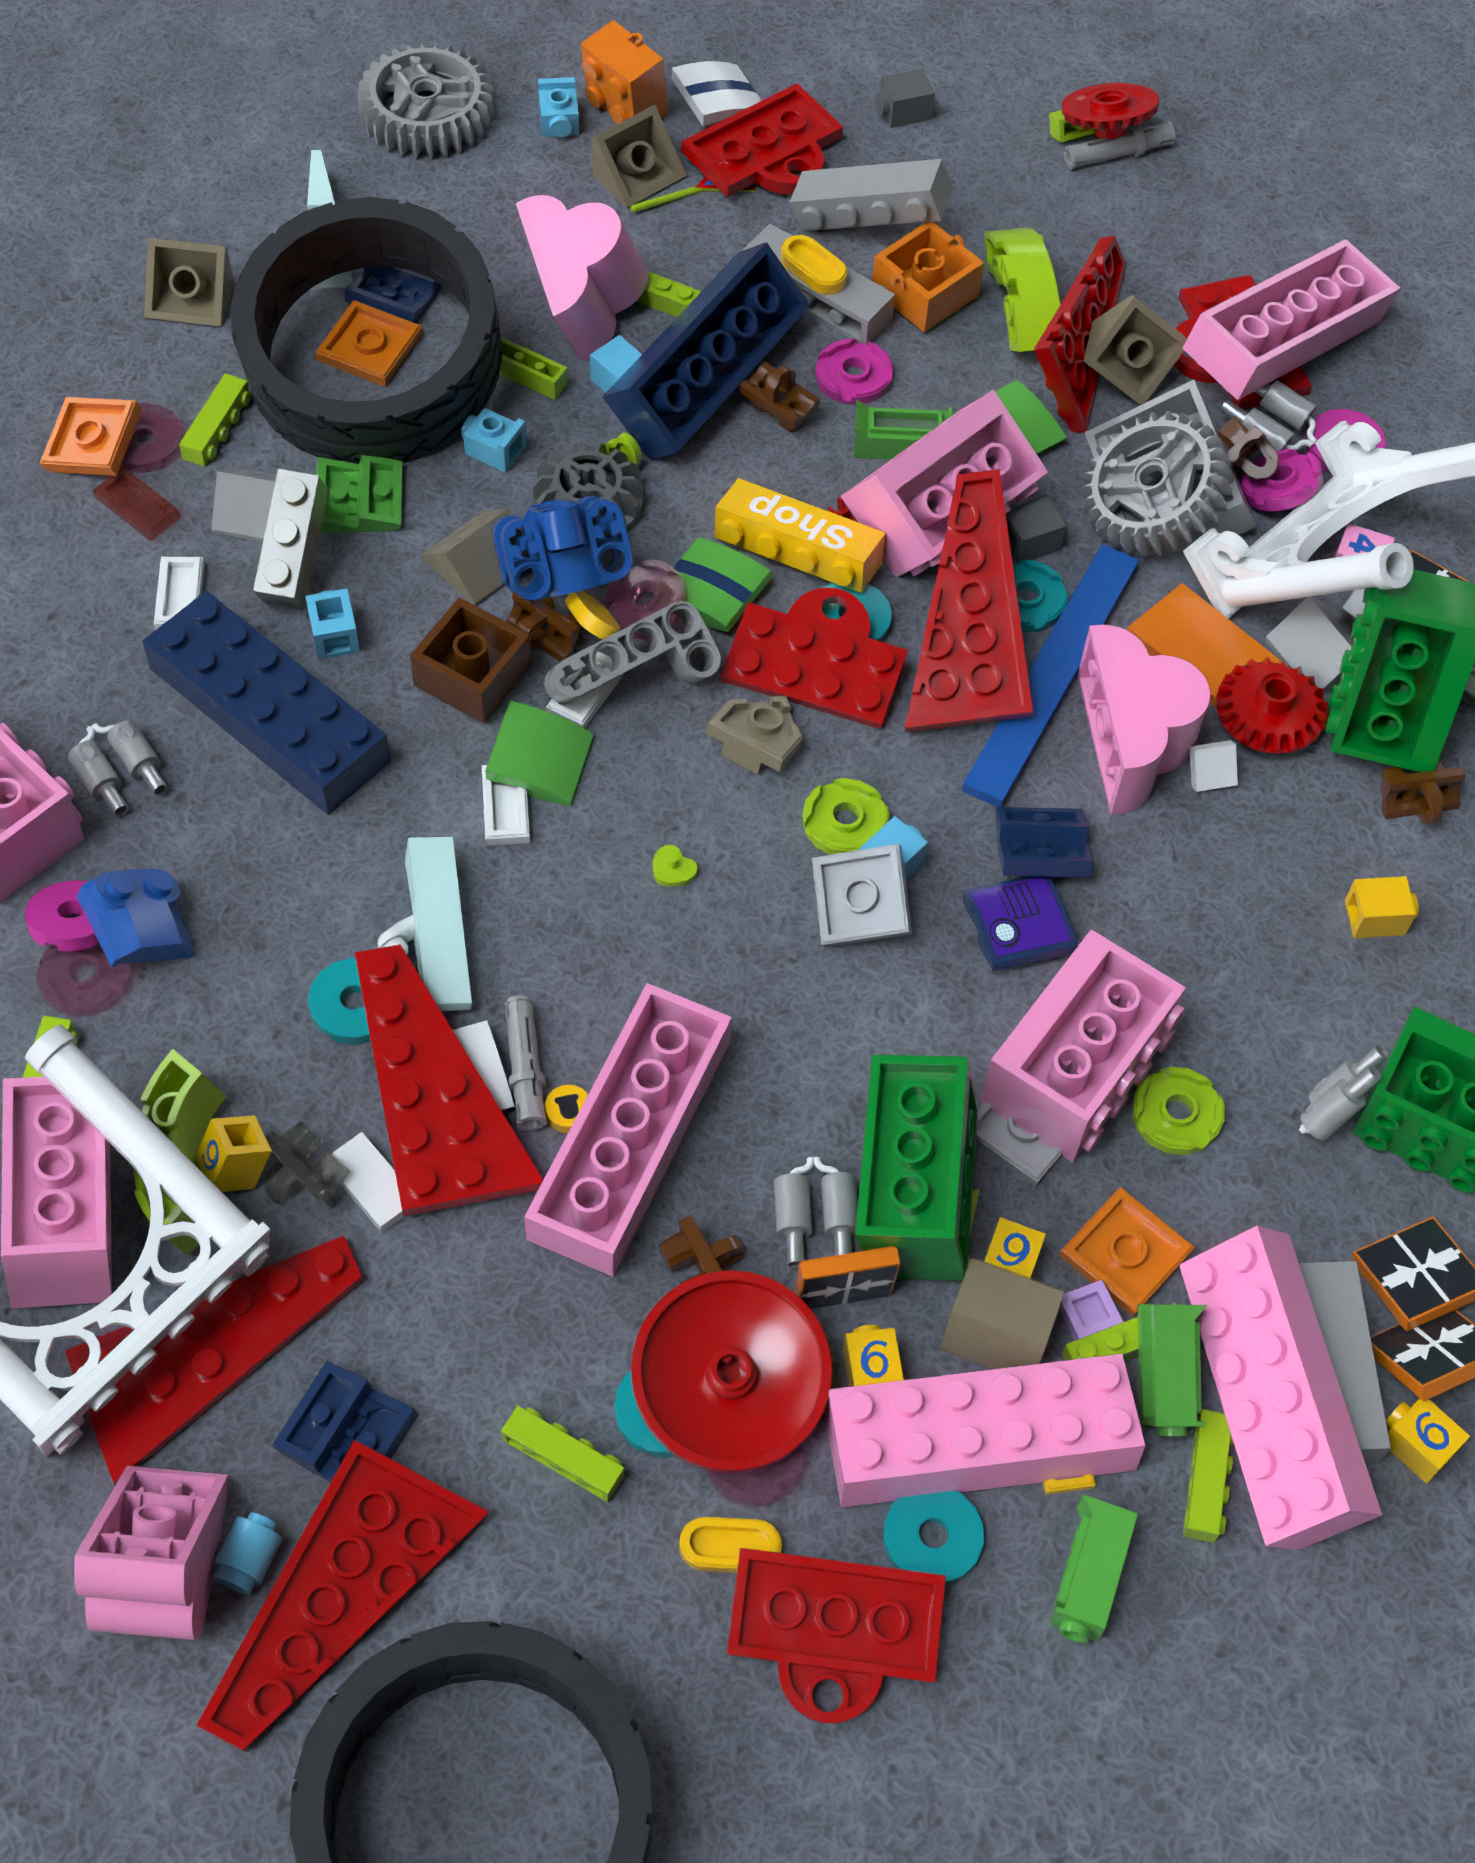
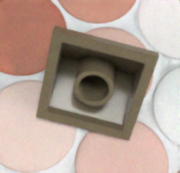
(636, 158)
(187, 282)
(1133, 348)
(469, 557)
(1000, 1317)

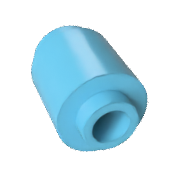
(247, 1553)

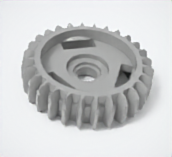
(432, 123)
(1166, 508)

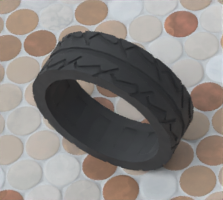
(339, 240)
(460, 1655)

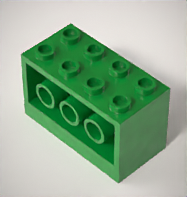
(1404, 672)
(1426, 1101)
(919, 1163)

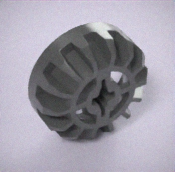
(584, 475)

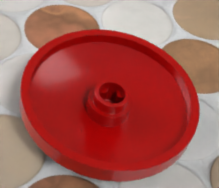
(731, 1371)

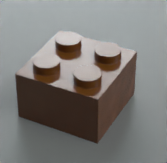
(471, 660)

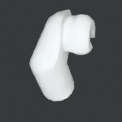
(399, 933)

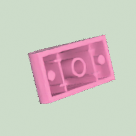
(584, 267)
(1139, 712)
(152, 1553)

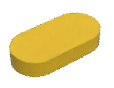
(813, 264)
(592, 614)
(715, 1541)

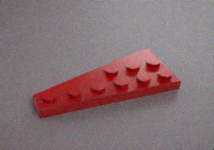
(1067, 335)
(973, 637)
(438, 1113)
(215, 1351)
(352, 1564)

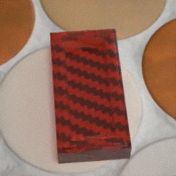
(136, 504)

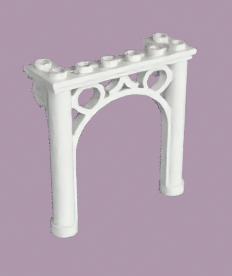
(1277, 562)
(161, 1166)

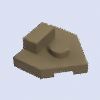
(756, 733)

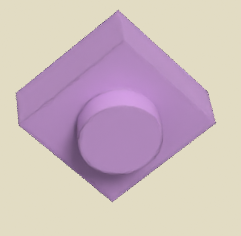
(1089, 1310)

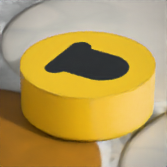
(563, 1106)

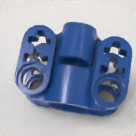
(562, 547)

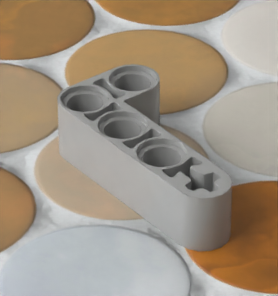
(626, 657)

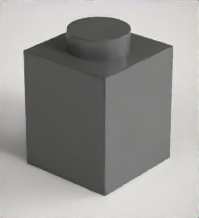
(905, 98)
(1035, 529)

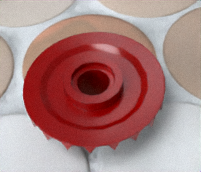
(1110, 107)
(1271, 706)

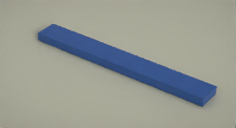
(1050, 676)

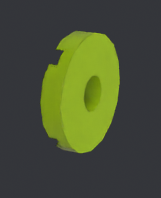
(848, 795)
(1174, 1134)

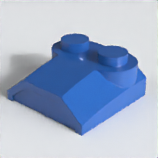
(136, 916)

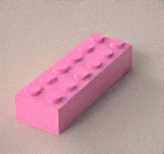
(1290, 318)
(628, 1130)
(1279, 1390)
(983, 1429)

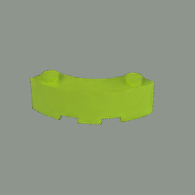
(1024, 267)
(180, 1106)

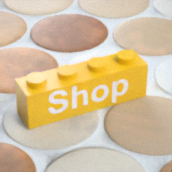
(799, 535)

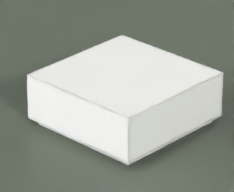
(1213, 765)

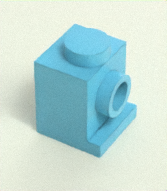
(558, 107)
(494, 439)
(332, 623)

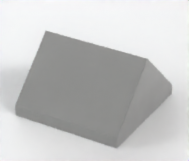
(242, 503)
(1314, 639)

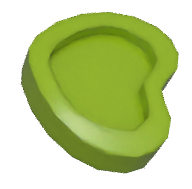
(627, 445)
(672, 868)

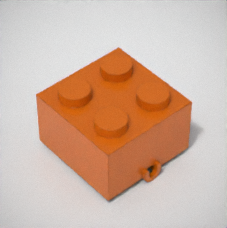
(622, 73)
(928, 275)

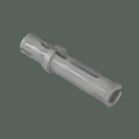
(1135, 142)
(526, 1079)

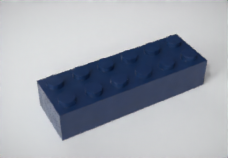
(707, 351)
(267, 702)

